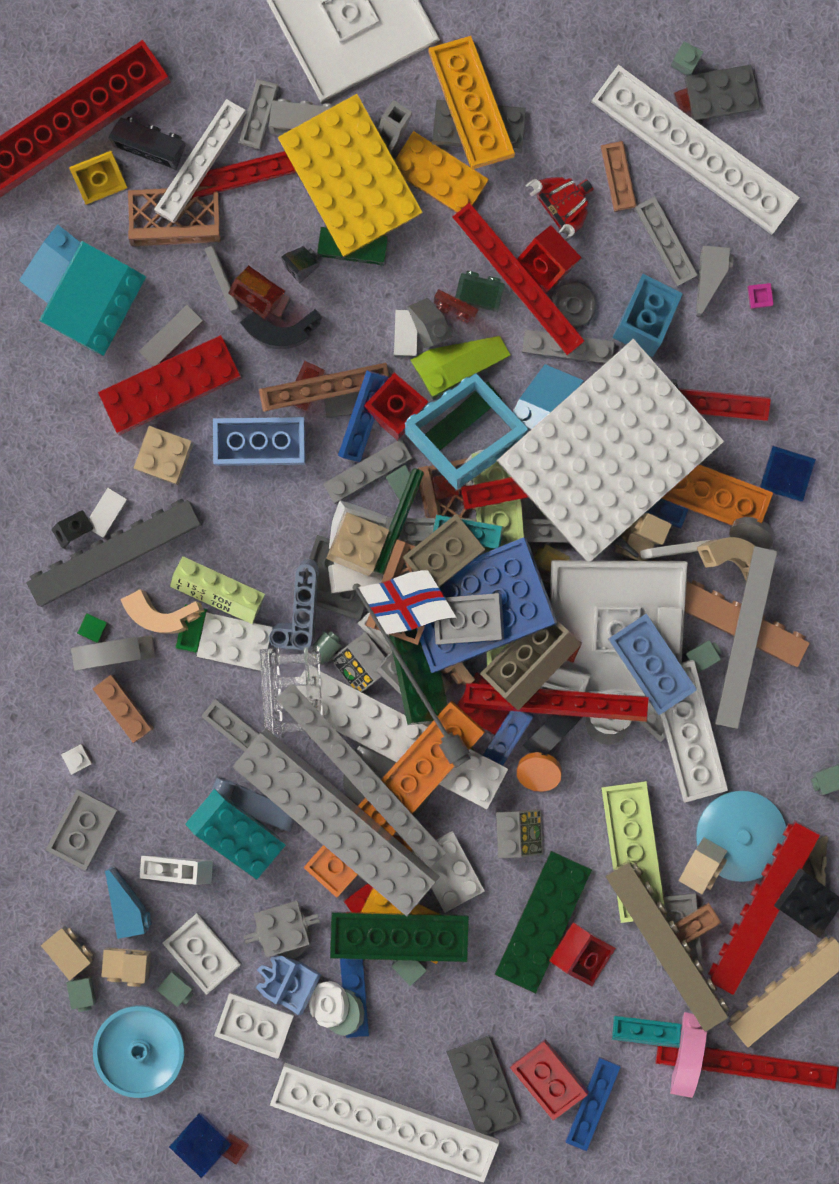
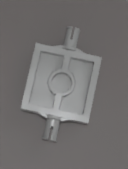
(281, 928)

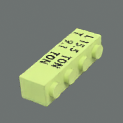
(217, 590)

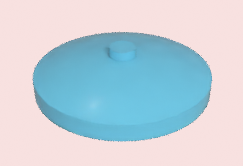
(746, 828)
(138, 1051)

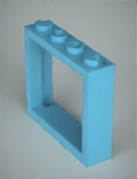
(483, 460)

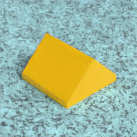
(98, 177)

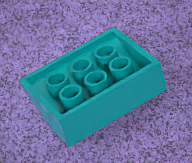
(92, 298)

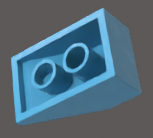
(50, 263)
(648, 314)
(544, 395)
(127, 909)

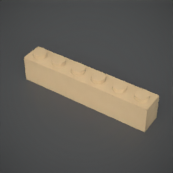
(787, 993)

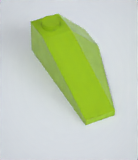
(448, 365)

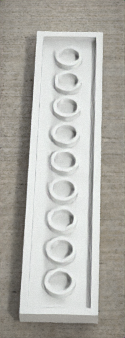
(695, 149)
(389, 735)
(384, 1122)

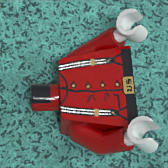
(563, 201)

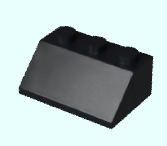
(147, 142)

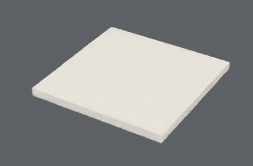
(351, 39)
(602, 599)

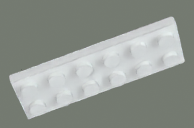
(693, 744)

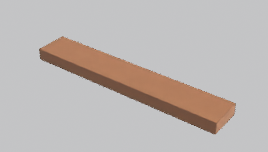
(317, 387)

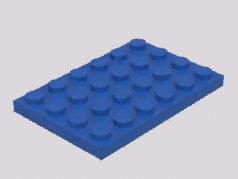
(524, 601)

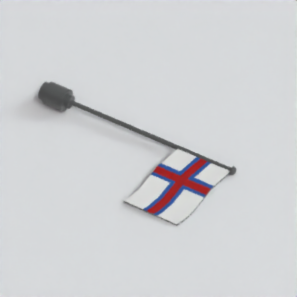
(403, 606)

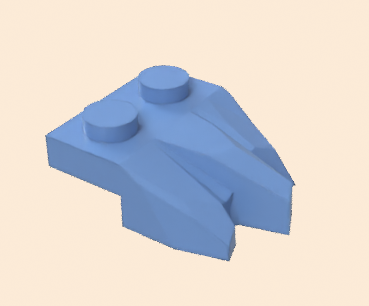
(288, 983)

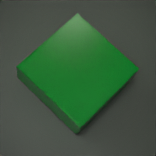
(92, 628)

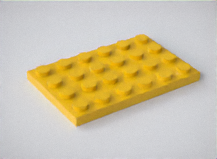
(350, 175)

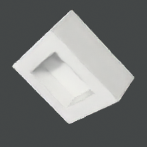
(76, 759)

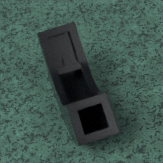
(280, 337)
(550, 733)

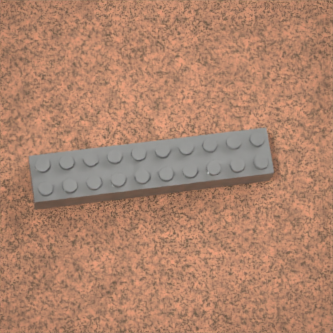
(336, 821)

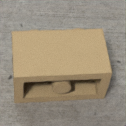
(67, 952)

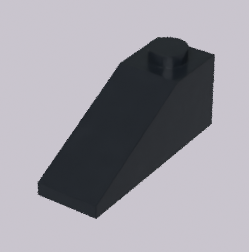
(300, 263)

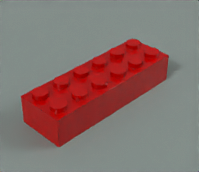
(169, 385)

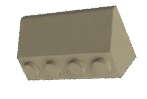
(529, 663)

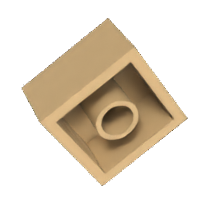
(163, 455)
(357, 544)

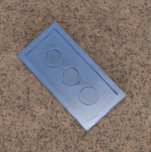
(652, 664)

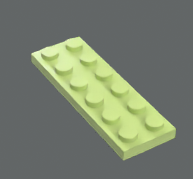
(632, 834)

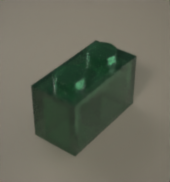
(480, 291)

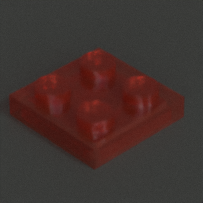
(449, 303)

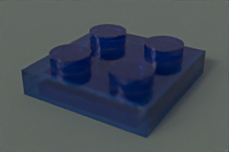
(787, 473)
(200, 1145)

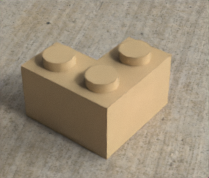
(644, 534)
(704, 866)
(126, 964)

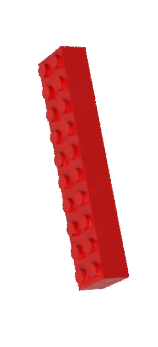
(78, 114)

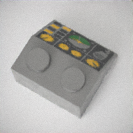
(359, 662)
(519, 833)

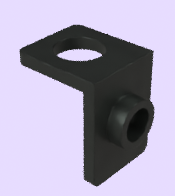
(72, 528)

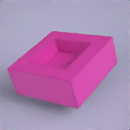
(760, 296)

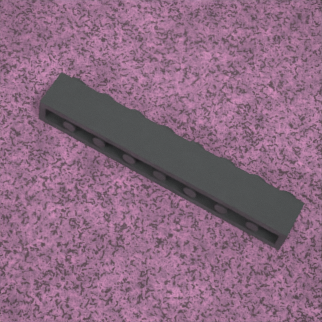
(114, 553)

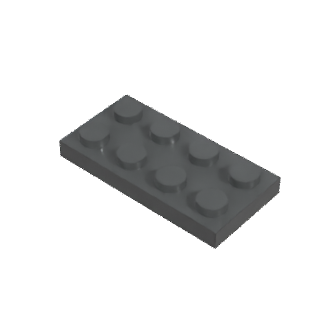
(446, 133)
(483, 1086)

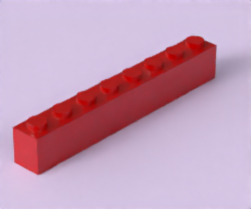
(761, 912)

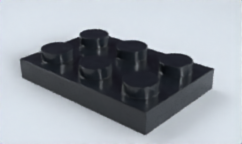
(808, 903)

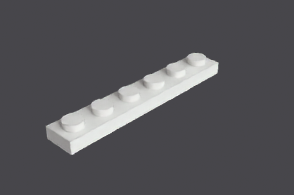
(200, 161)

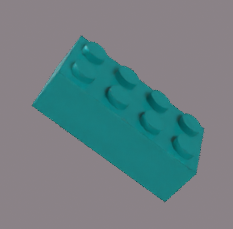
(235, 834)

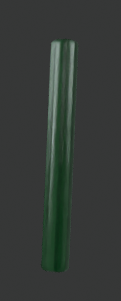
(399, 520)

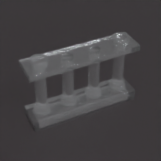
(272, 684)

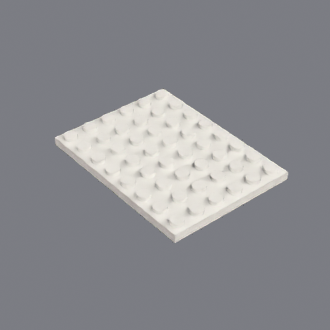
(610, 451)

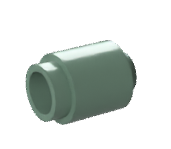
(328, 646)

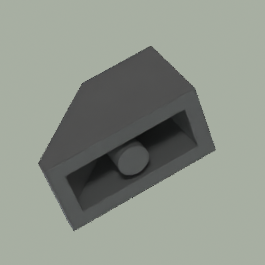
(429, 323)

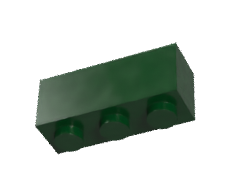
(371, 253)

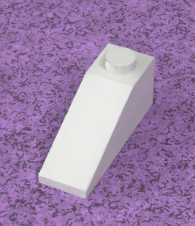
(176, 869)

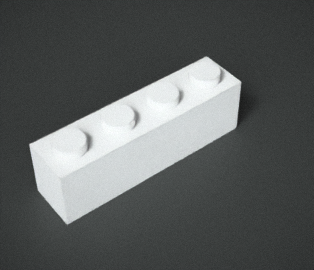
(344, 578)

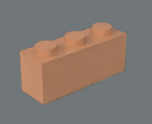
(123, 708)

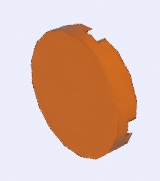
(539, 772)

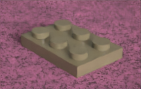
(445, 551)

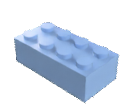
(258, 441)

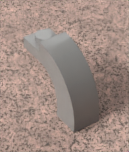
(394, 124)
(112, 652)

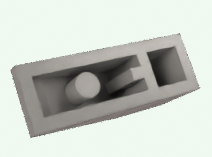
(712, 270)

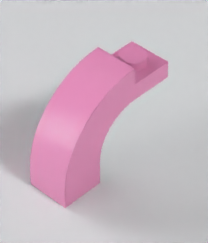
(690, 1057)

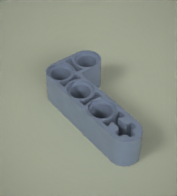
(301, 603)
(254, 803)

